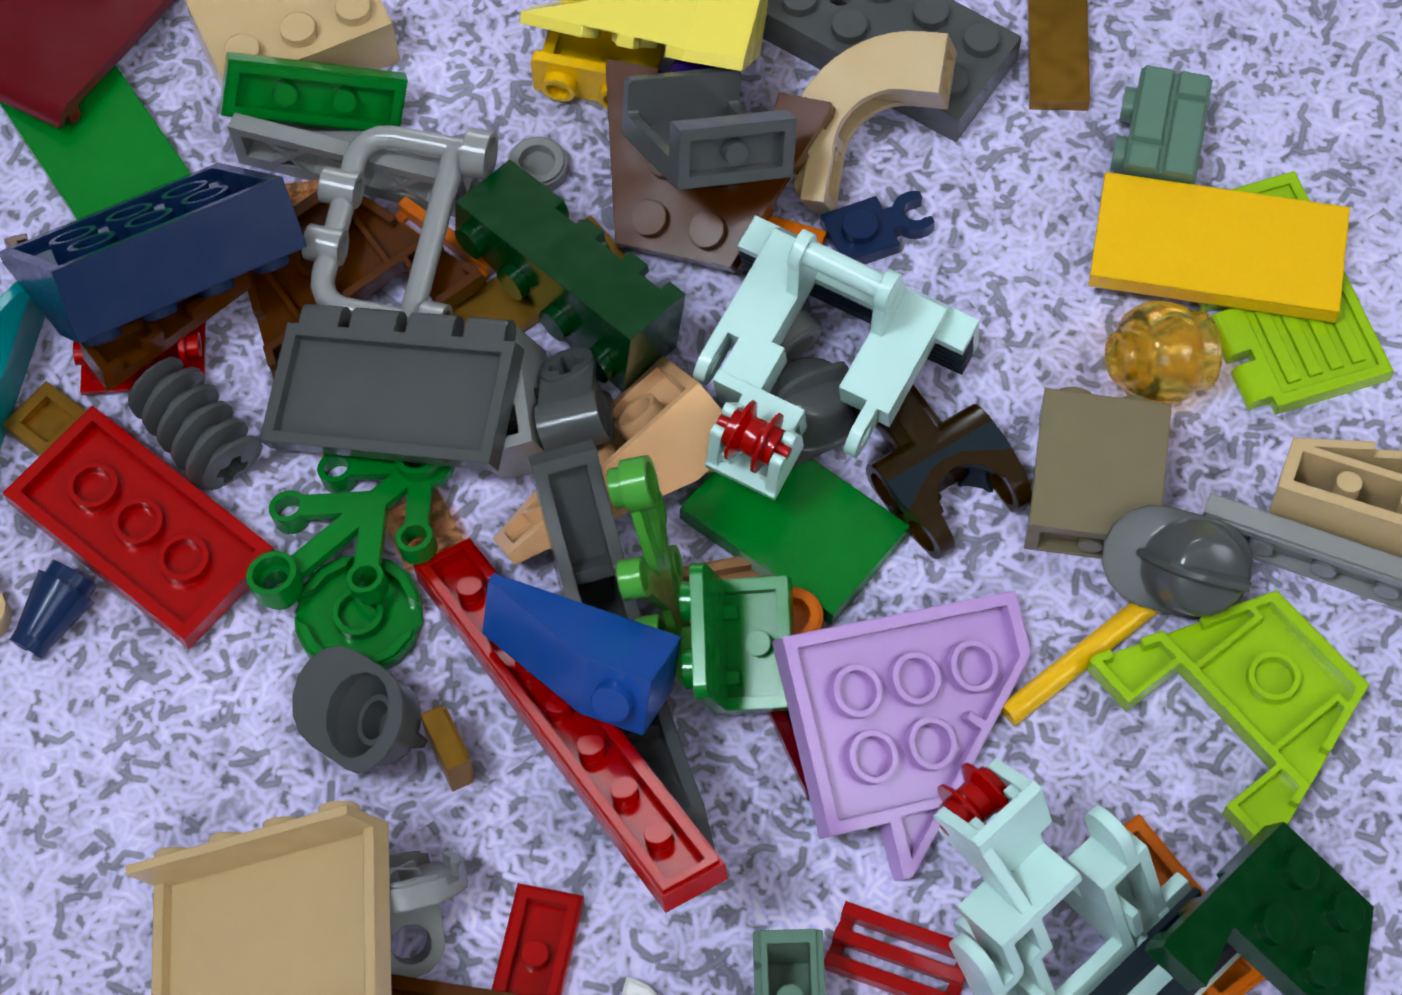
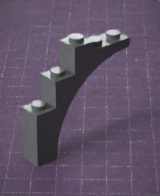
(585, 563)

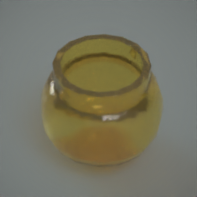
(1164, 352)

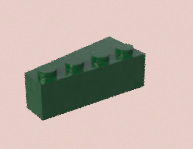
(569, 274)

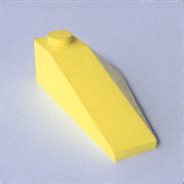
(694, 31)

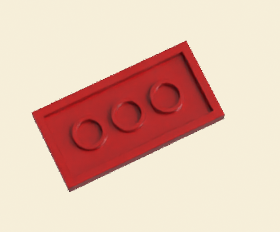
(138, 526)

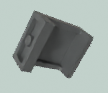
(701, 134)

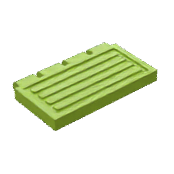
(1294, 357)

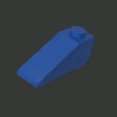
(582, 653)

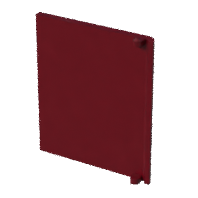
(64, 48)

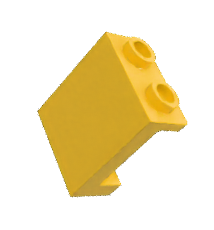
(577, 65)

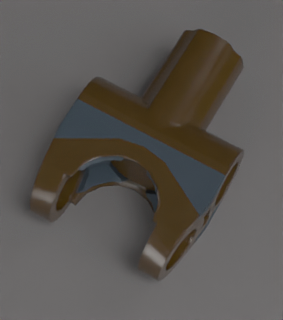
(937, 454)

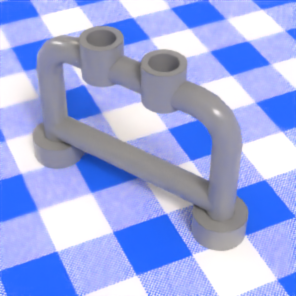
(344, 191)

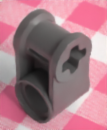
(572, 402)

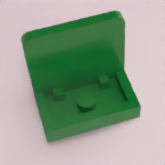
(732, 638)

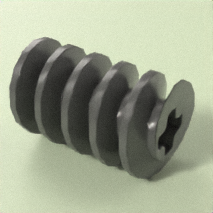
(193, 424)

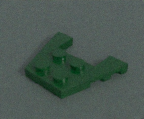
(1280, 914)

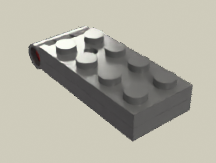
(825, 28)

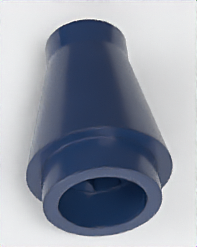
(52, 607)

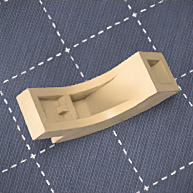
(863, 81)

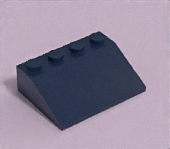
(157, 251)

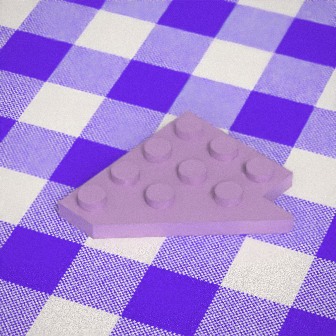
(896, 711)

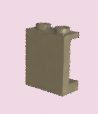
(1093, 467)

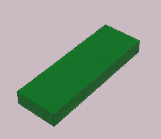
(311, 92)

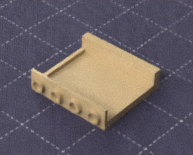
(275, 908)

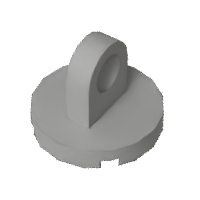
(414, 900)

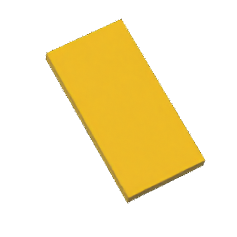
(1220, 247)

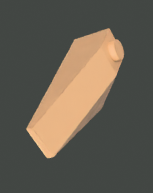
(656, 416)

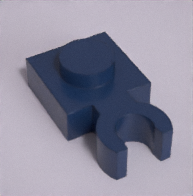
(870, 232)

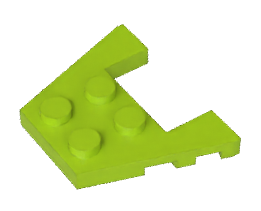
(1265, 680)

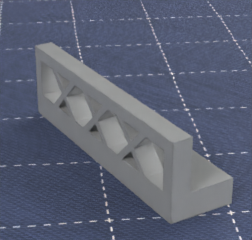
(307, 149)

